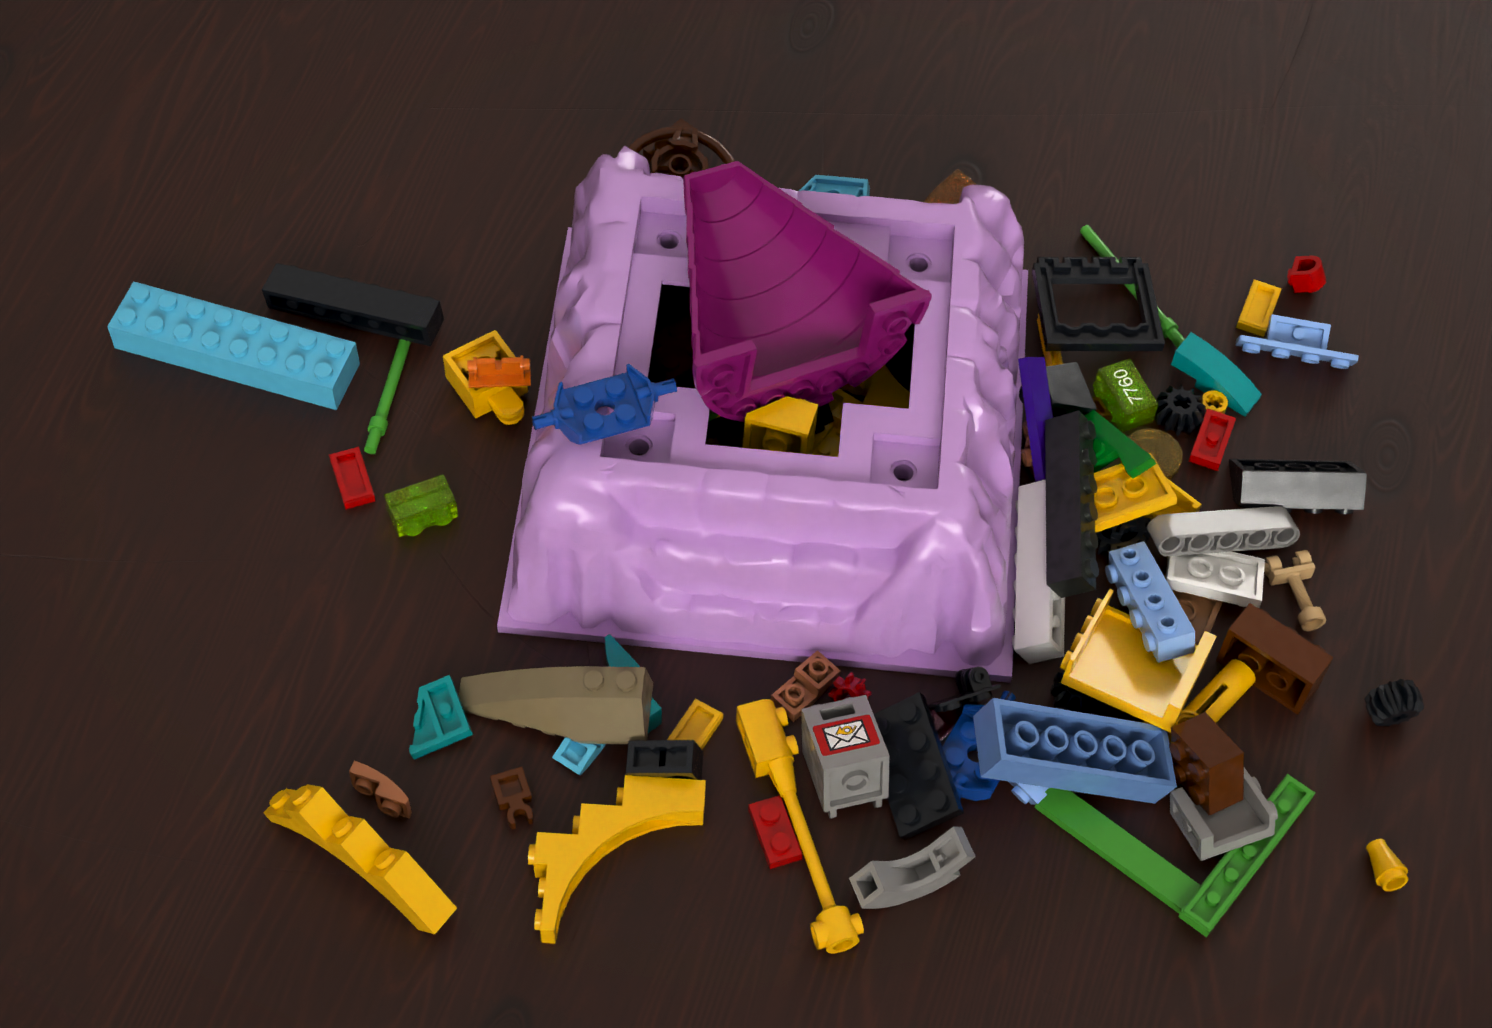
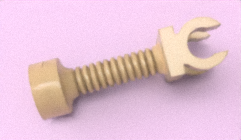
(1310, 617)

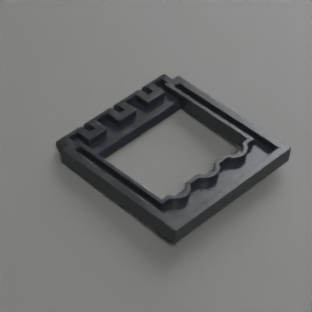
(1089, 336)

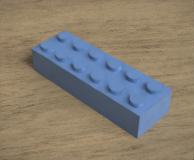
(1073, 751)

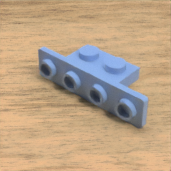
(1297, 338)

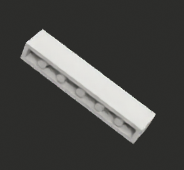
(1037, 609)

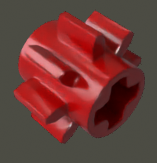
(854, 686)

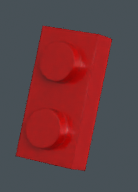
(1212, 439)
(775, 832)

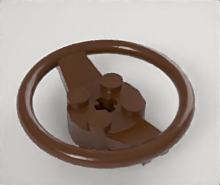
(682, 150)

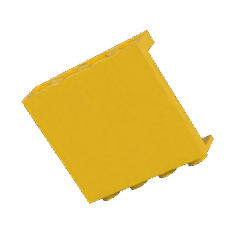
(1118, 670)

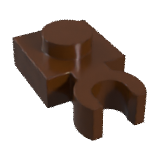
(512, 793)

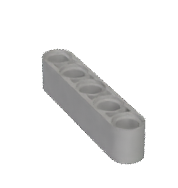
(1223, 531)

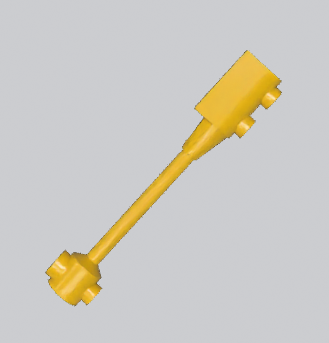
(772, 755)

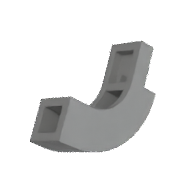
(902, 880)

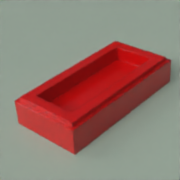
(352, 478)

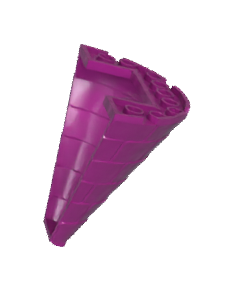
(783, 297)

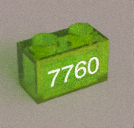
(1125, 395)

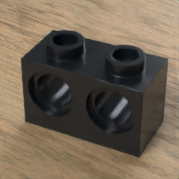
(665, 759)

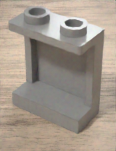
(1228, 828)

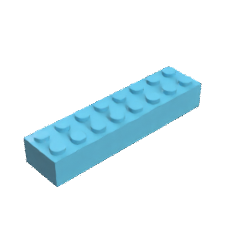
(234, 345)

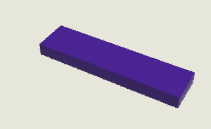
(1037, 409)

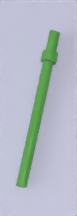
(1169, 327)
(378, 423)

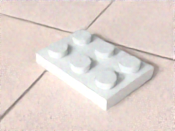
(1218, 576)

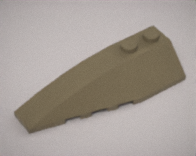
(569, 702)

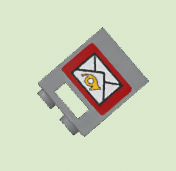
(845, 754)

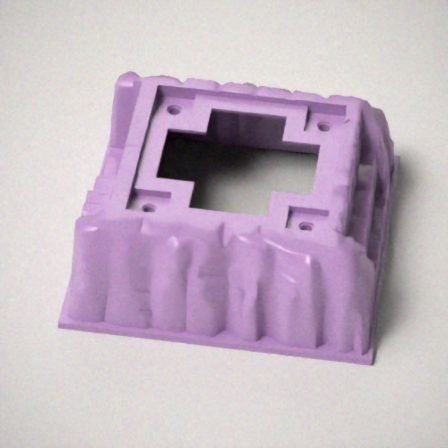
(778, 545)

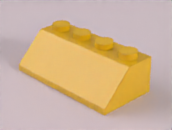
(782, 426)

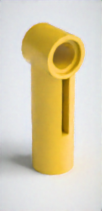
(1226, 687)

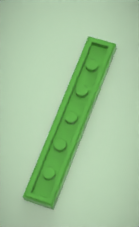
(1118, 847)
(1241, 864)

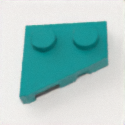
(438, 718)

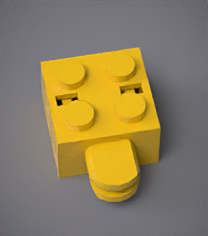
(501, 400)

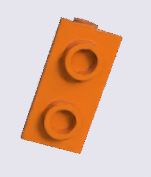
(499, 373)

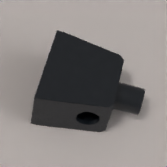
(1067, 390)

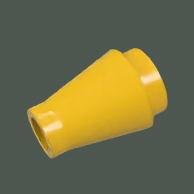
(1386, 866)

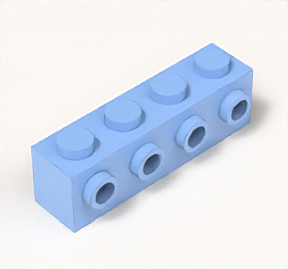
(1150, 602)

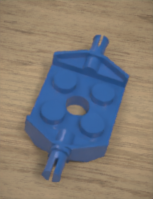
(628, 394)
(963, 770)

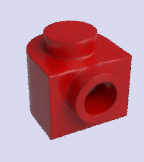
(1306, 274)

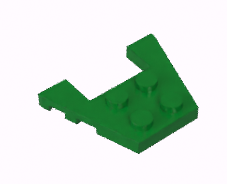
(1112, 444)

